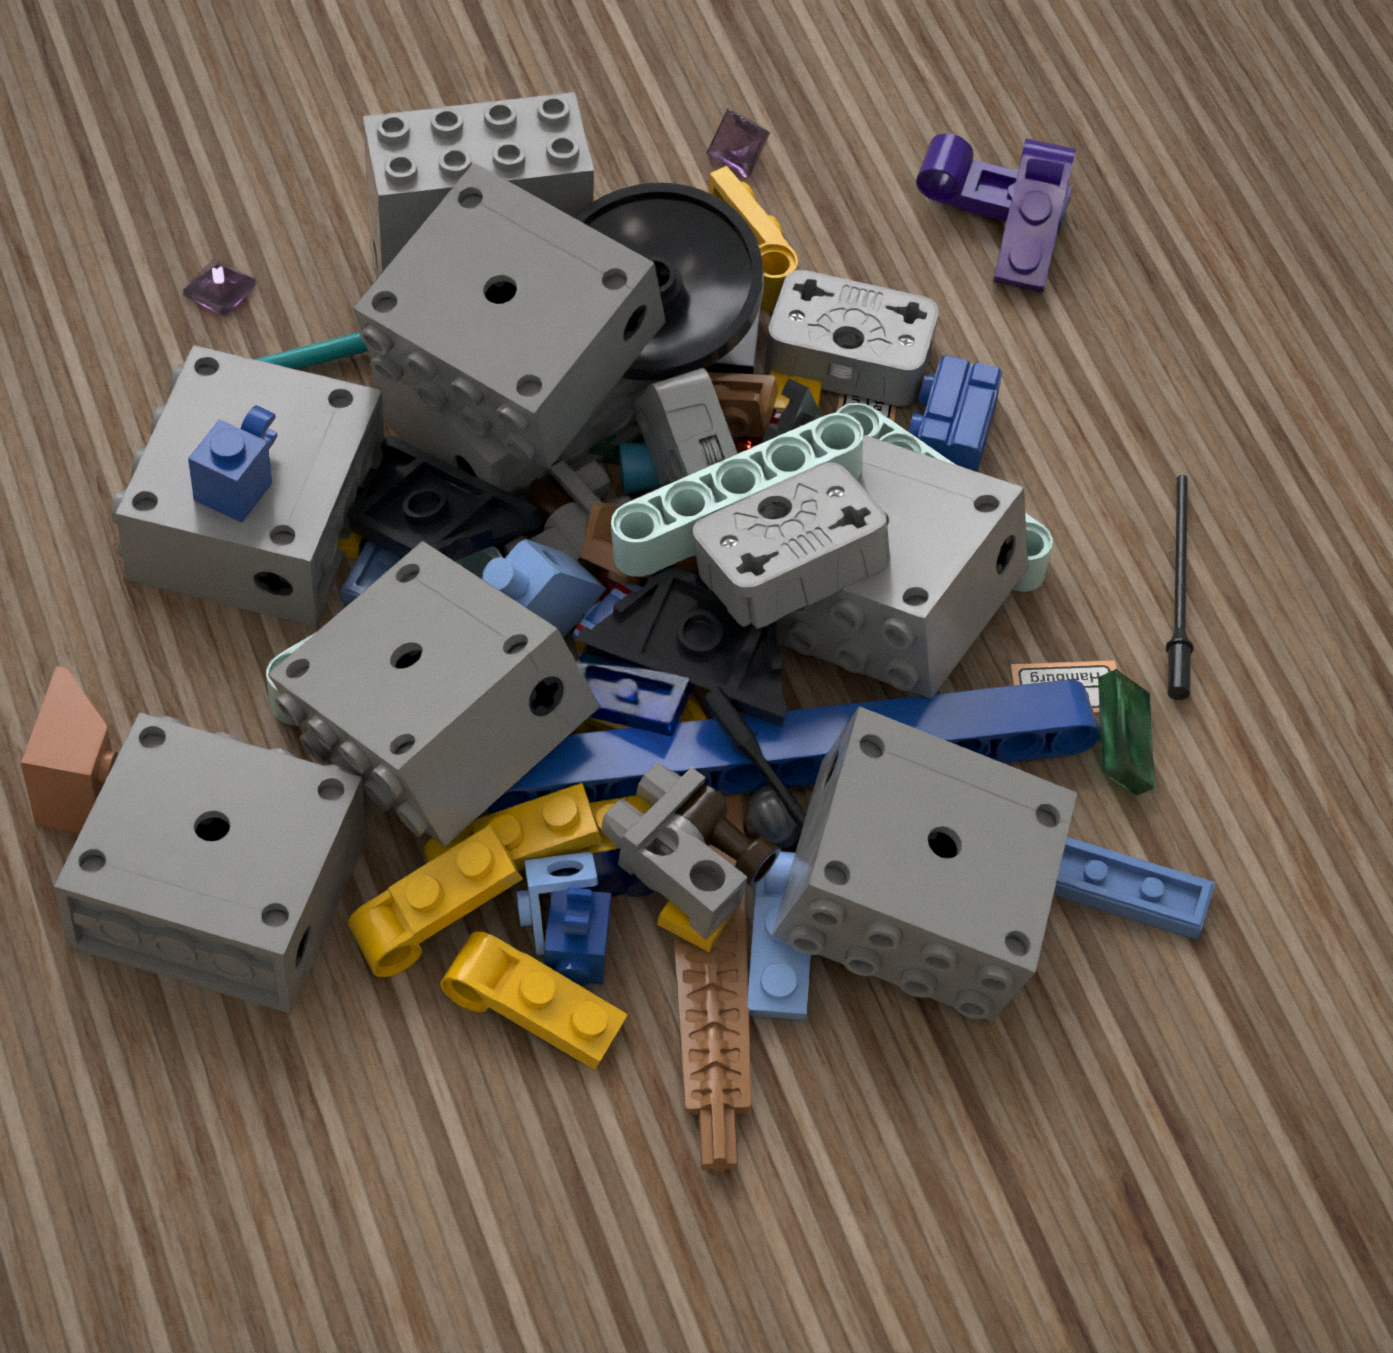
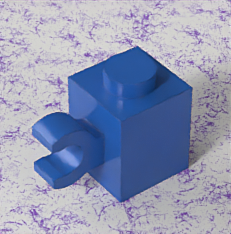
(233, 464)
(578, 934)

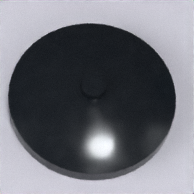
(703, 266)

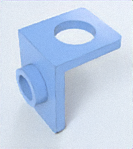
(541, 881)

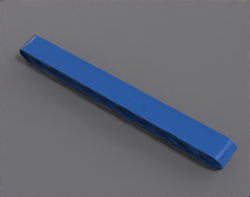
(995, 722)

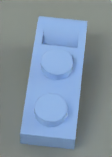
(776, 971)

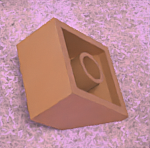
(66, 756)

